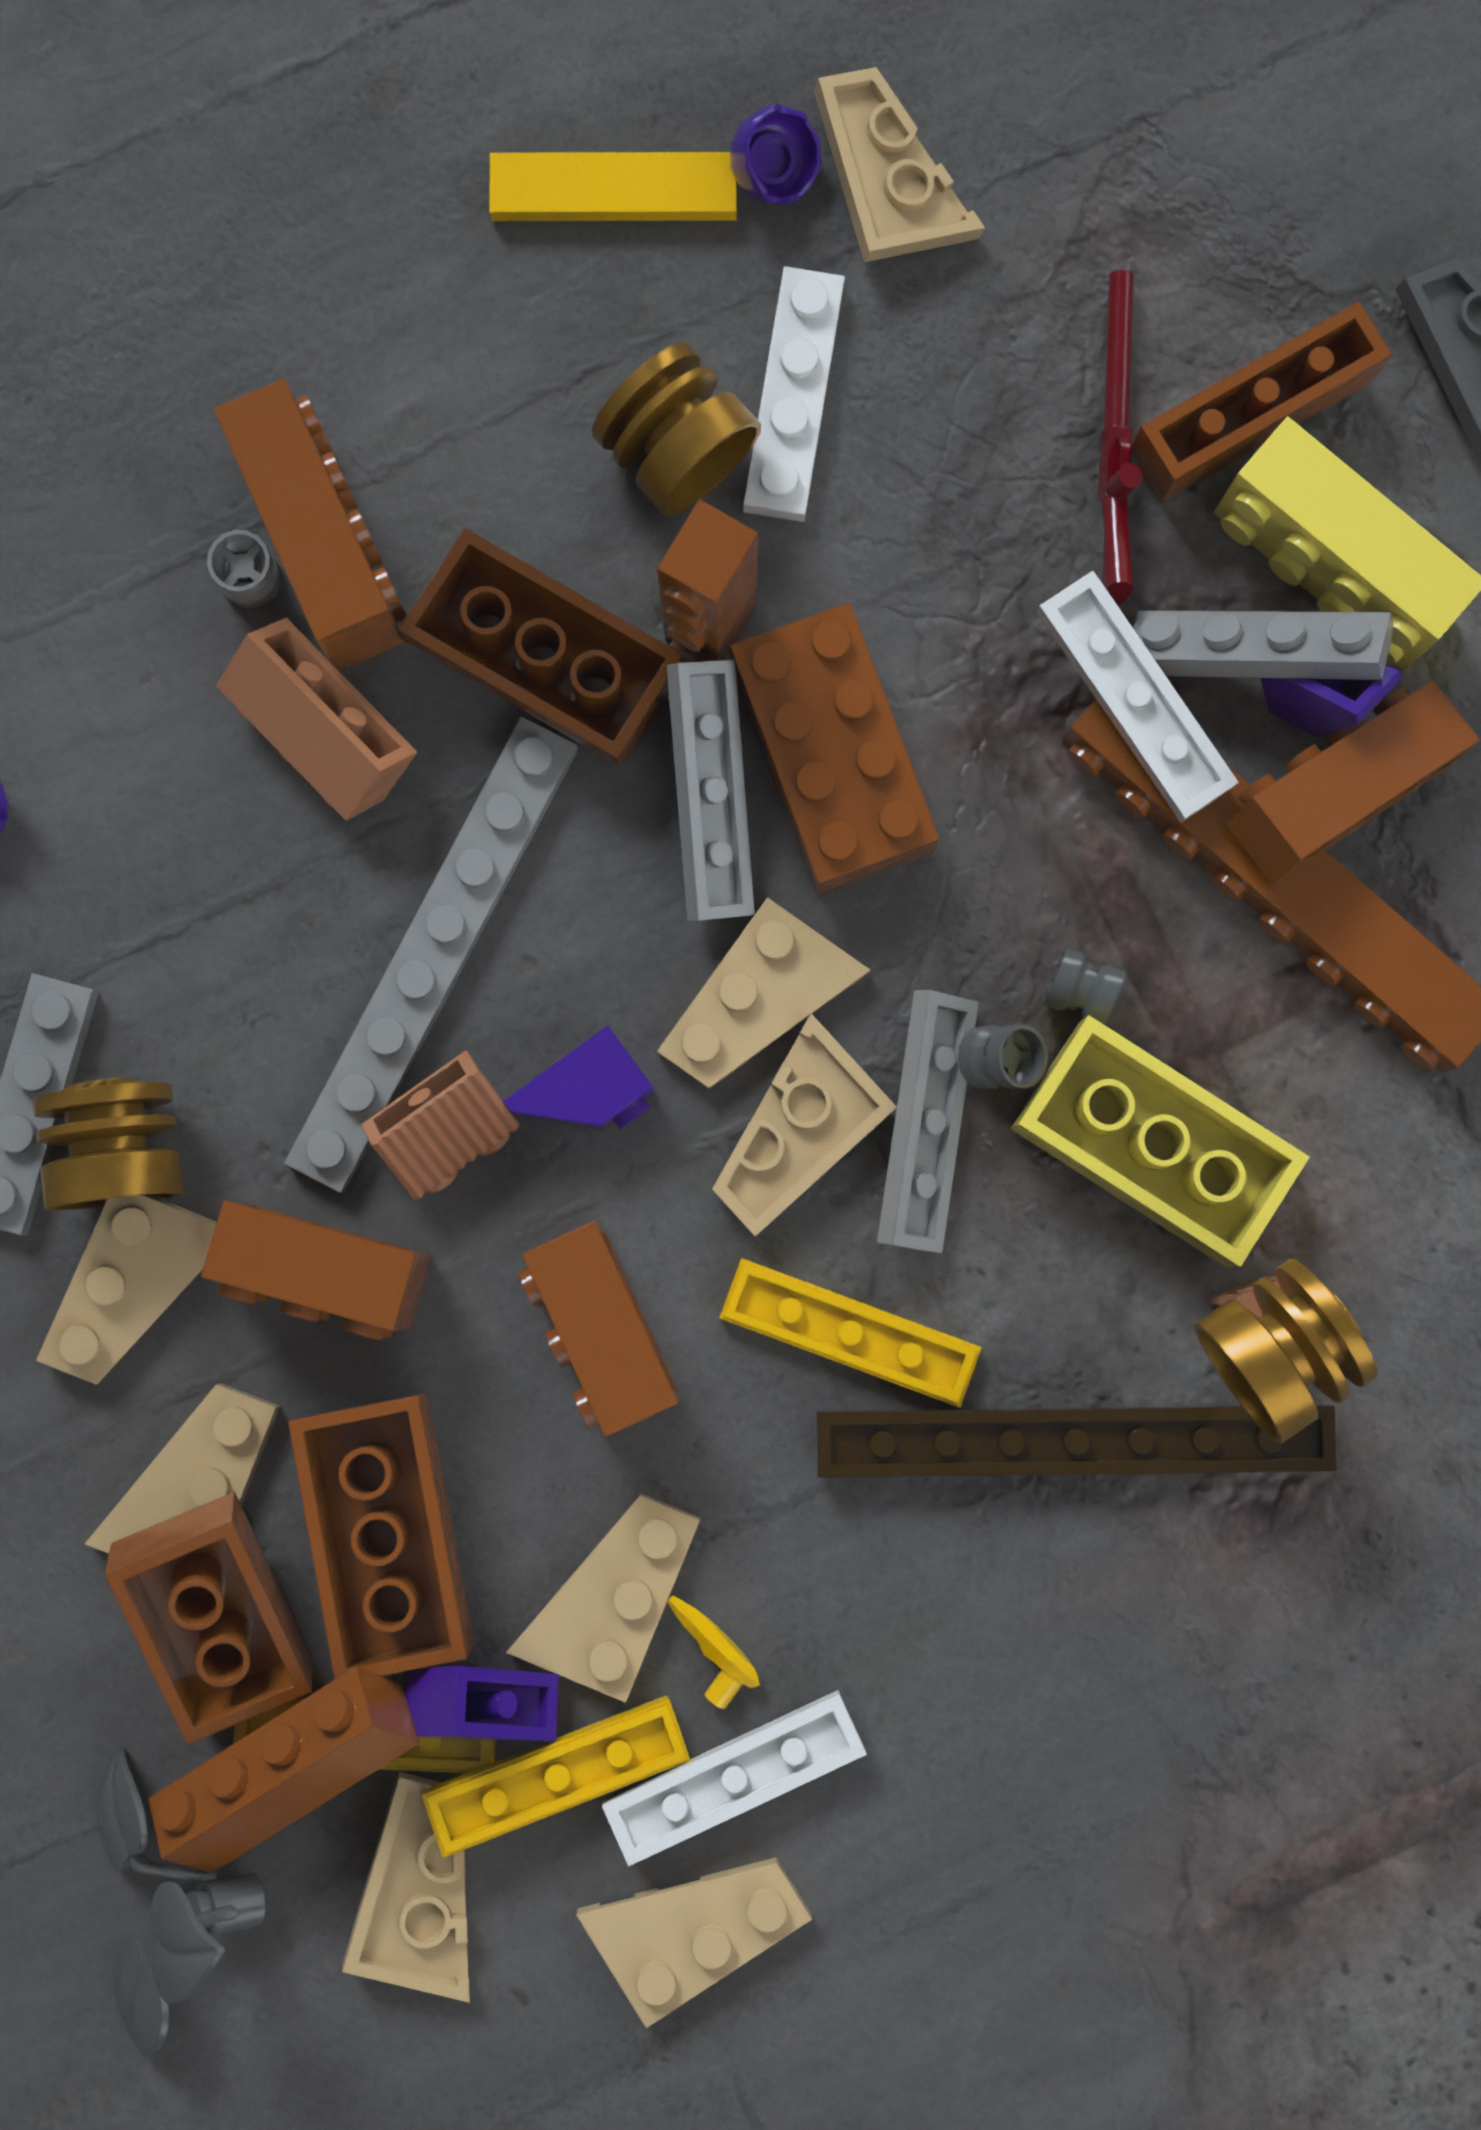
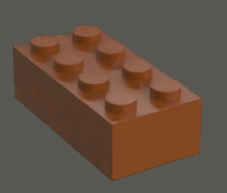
(306, 515)
(833, 748)
(382, 1537)

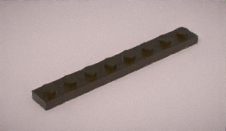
(1064, 1442)

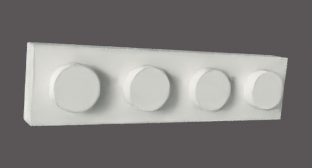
(794, 394)
(1137, 696)
(733, 1778)

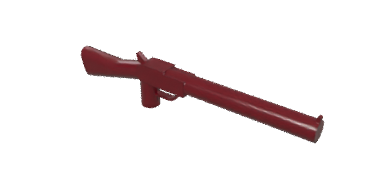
(1116, 472)

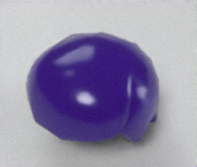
(775, 155)

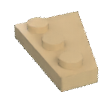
(887, 177)
(757, 994)
(801, 1129)
(127, 1277)
(202, 1462)
(613, 1602)
(412, 1904)
(693, 1934)

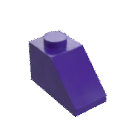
(1326, 704)
(587, 1087)
(483, 1704)

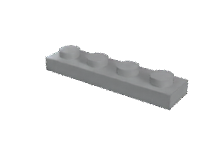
(1268, 643)
(710, 789)
(38, 1063)
(926, 1123)

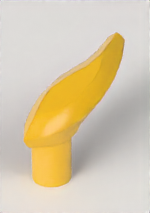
(719, 1649)

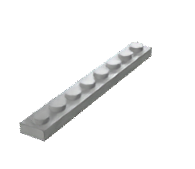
(432, 953)

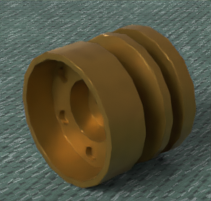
(676, 429)
(107, 1143)
(1295, 1343)

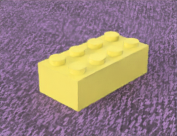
(1345, 541)
(1160, 1143)

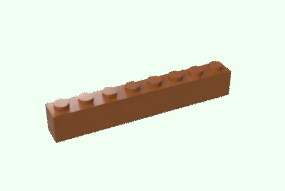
(1319, 908)

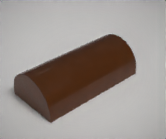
(541, 647)

